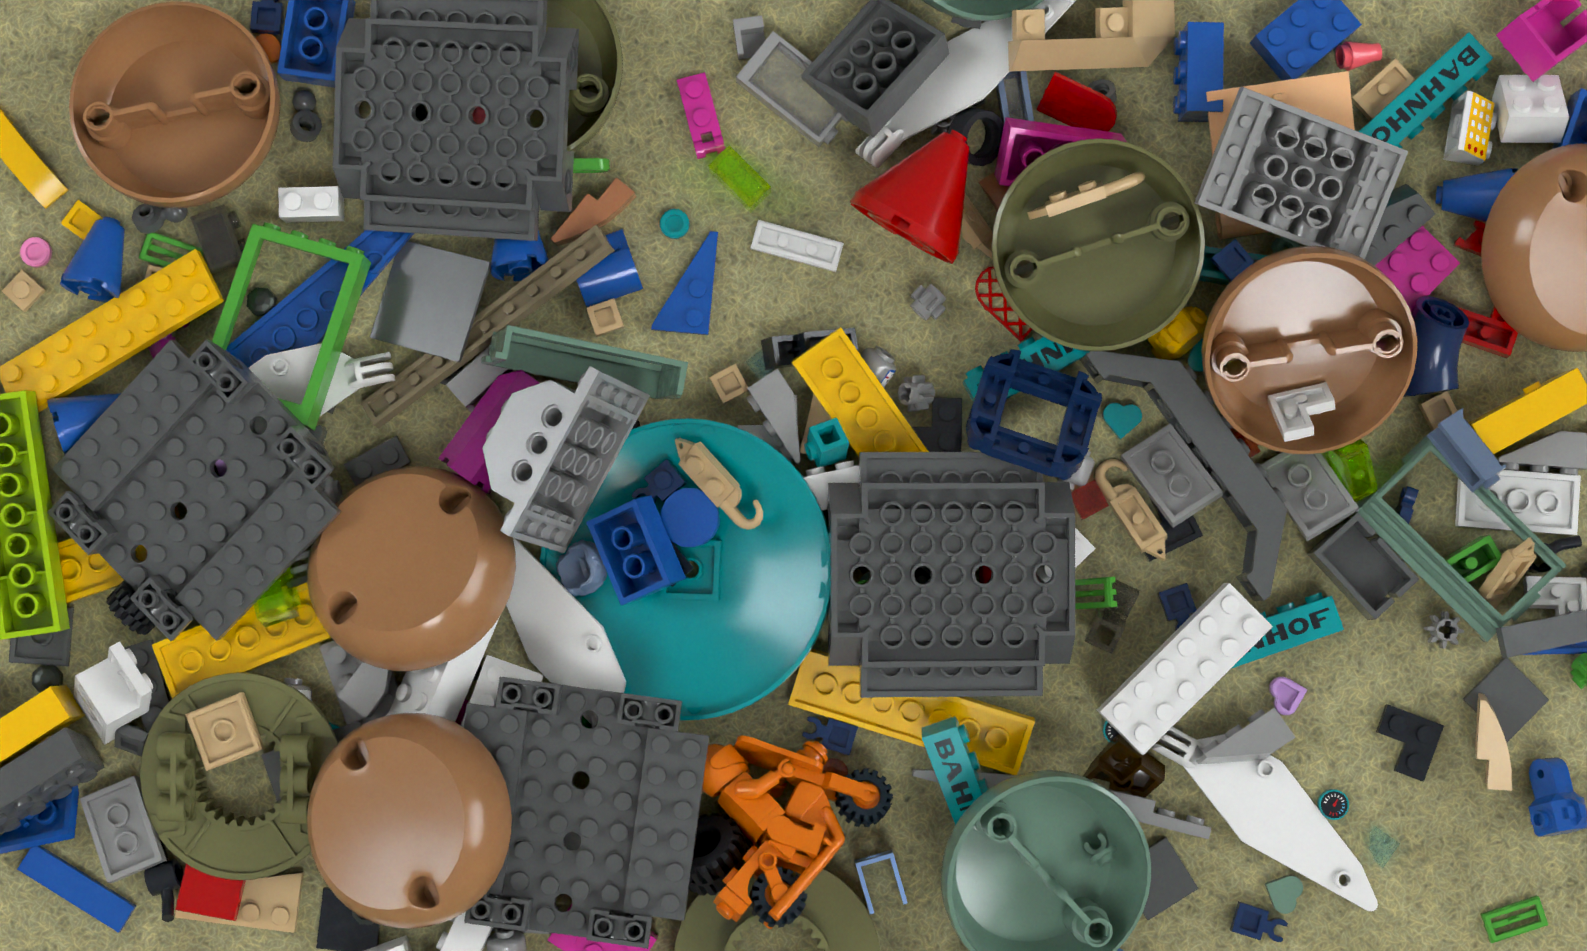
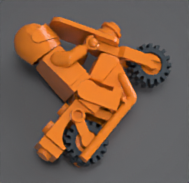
(792, 838)

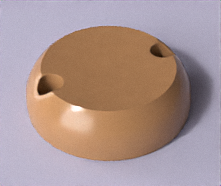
(175, 105)
(1539, 250)
(1303, 323)
(411, 569)
(409, 820)

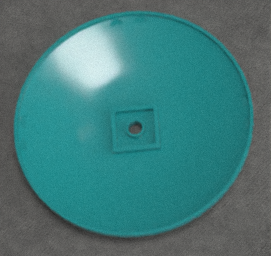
(757, 590)

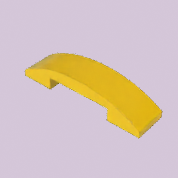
(27, 165)

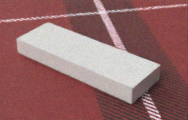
(797, 245)

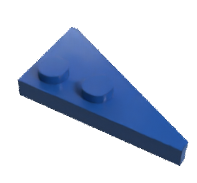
(691, 300)
(49, 826)

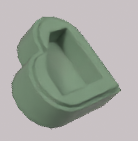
(1284, 893)

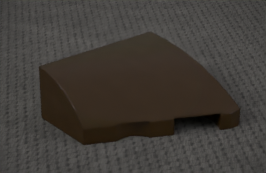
(1126, 768)

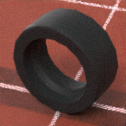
(993, 133)

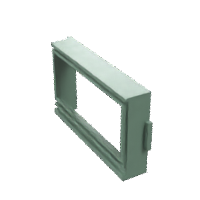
(570, 361)
(1435, 568)

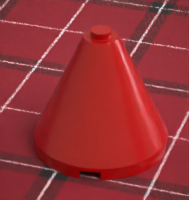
(922, 196)

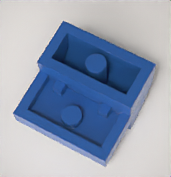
(612, 276)

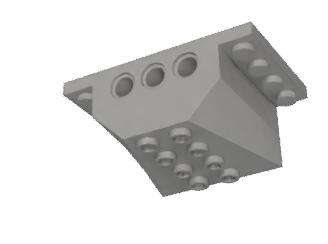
(1300, 175)
(556, 452)

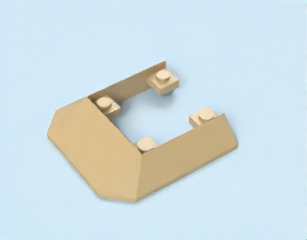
(1123, 39)

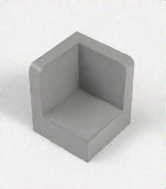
(748, 35)

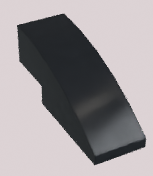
(782, 350)

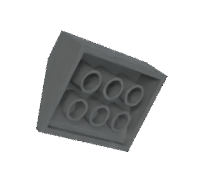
(876, 64)

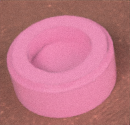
(36, 252)

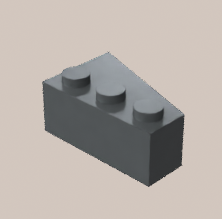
(1401, 218)

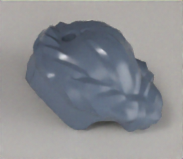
(581, 568)

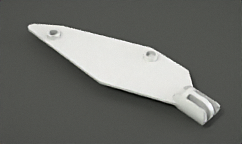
(965, 77)
(290, 371)
(560, 632)
(1273, 816)

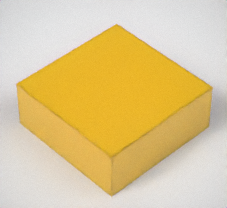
(80, 219)

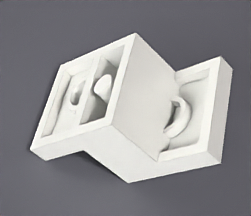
(113, 692)

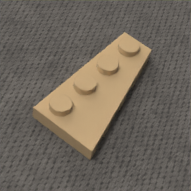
(265, 904)

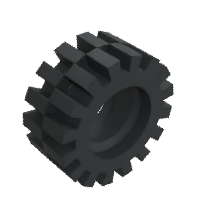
(127, 611)

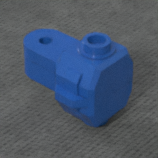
(1556, 805)

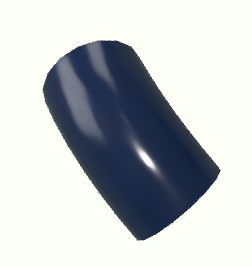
(1439, 340)

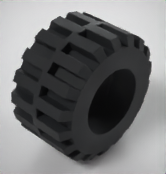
(716, 852)

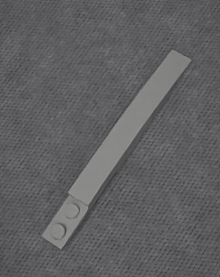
(1140, 806)

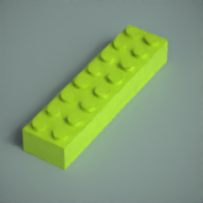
(29, 552)

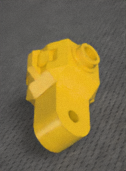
(1179, 334)

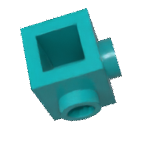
(826, 443)

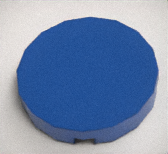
(690, 517)

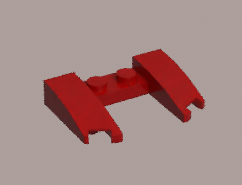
(1484, 332)

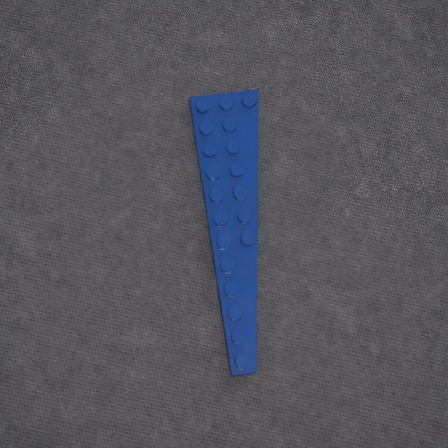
(306, 312)

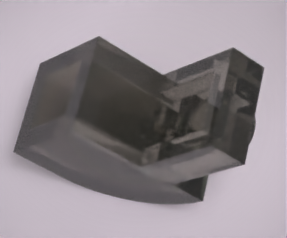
(1109, 622)

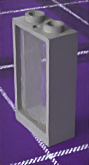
(776, 81)

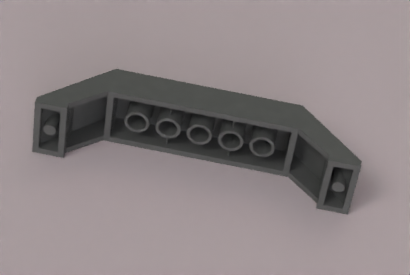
(1214, 445)

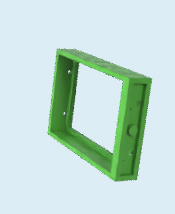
(340, 321)

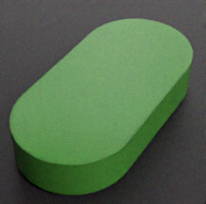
(591, 165)

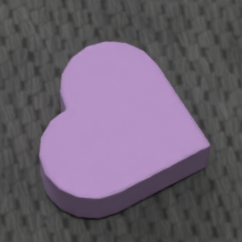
(1286, 695)

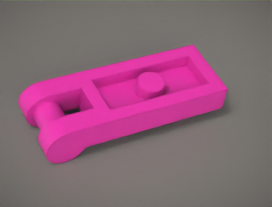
(700, 114)

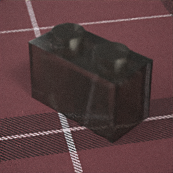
(219, 238)

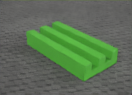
(148, 246)
(1107, 592)
(1489, 927)

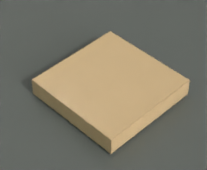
(225, 731)

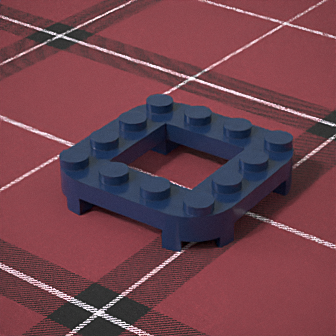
(1074, 393)

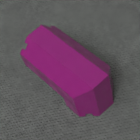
(465, 450)

